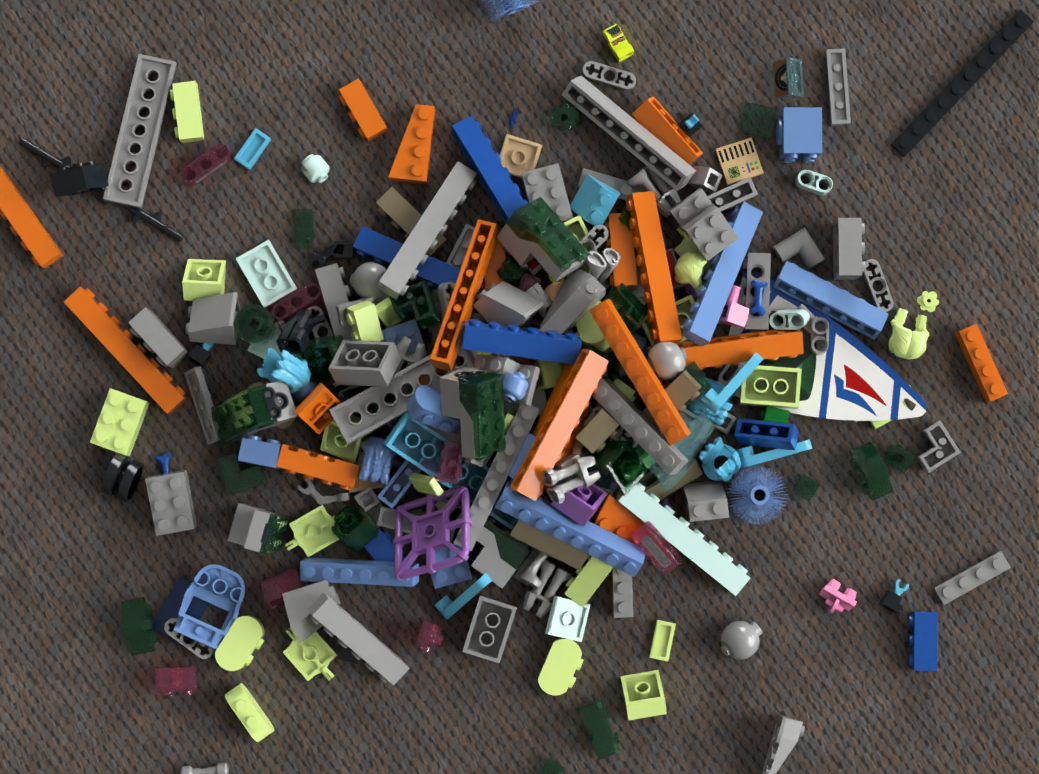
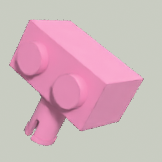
(732, 312)

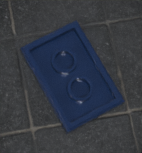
(172, 607)

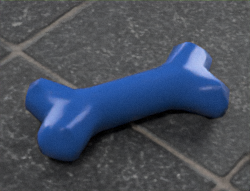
(758, 287)
(164, 461)

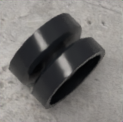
(122, 477)

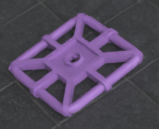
(440, 538)

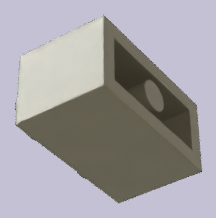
(598, 431)

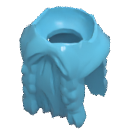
(286, 369)
(698, 407)
(715, 450)

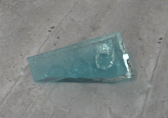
(689, 446)

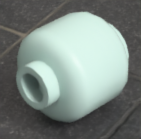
(315, 168)

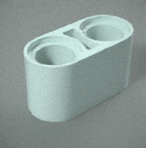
(813, 185)
(789, 319)

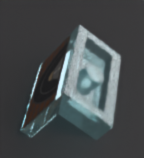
(787, 78)

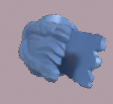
(376, 460)

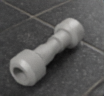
(220, 768)

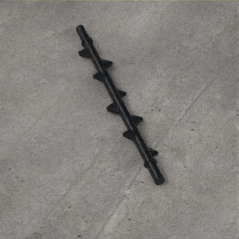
(136, 213)

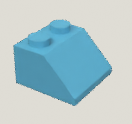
(594, 200)

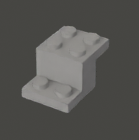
(704, 224)
(504, 365)

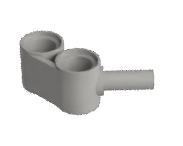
(816, 335)

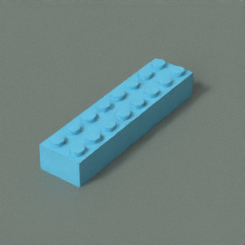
(422, 448)

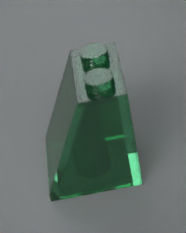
(618, 466)

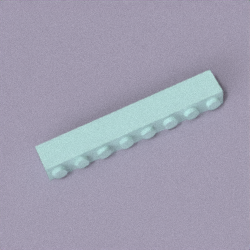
(684, 539)

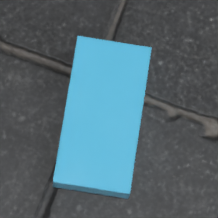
(252, 149)

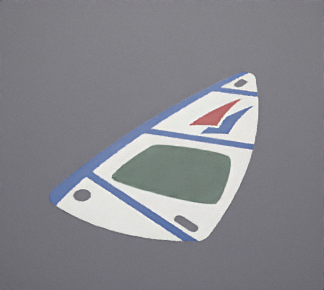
(842, 382)

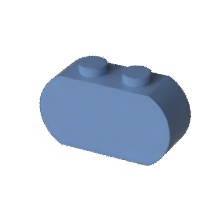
(426, 408)

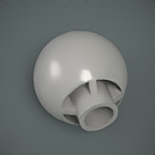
(366, 279)
(667, 360)
(740, 639)

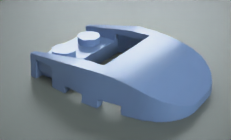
(220, 588)

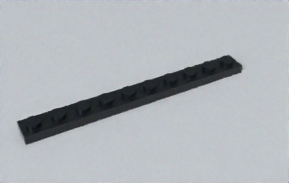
(962, 83)

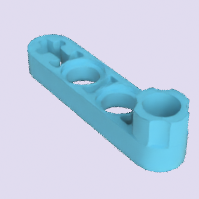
(714, 401)
(748, 458)
(448, 607)

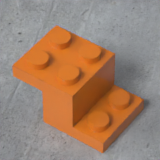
(316, 408)

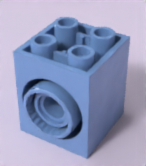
(799, 134)

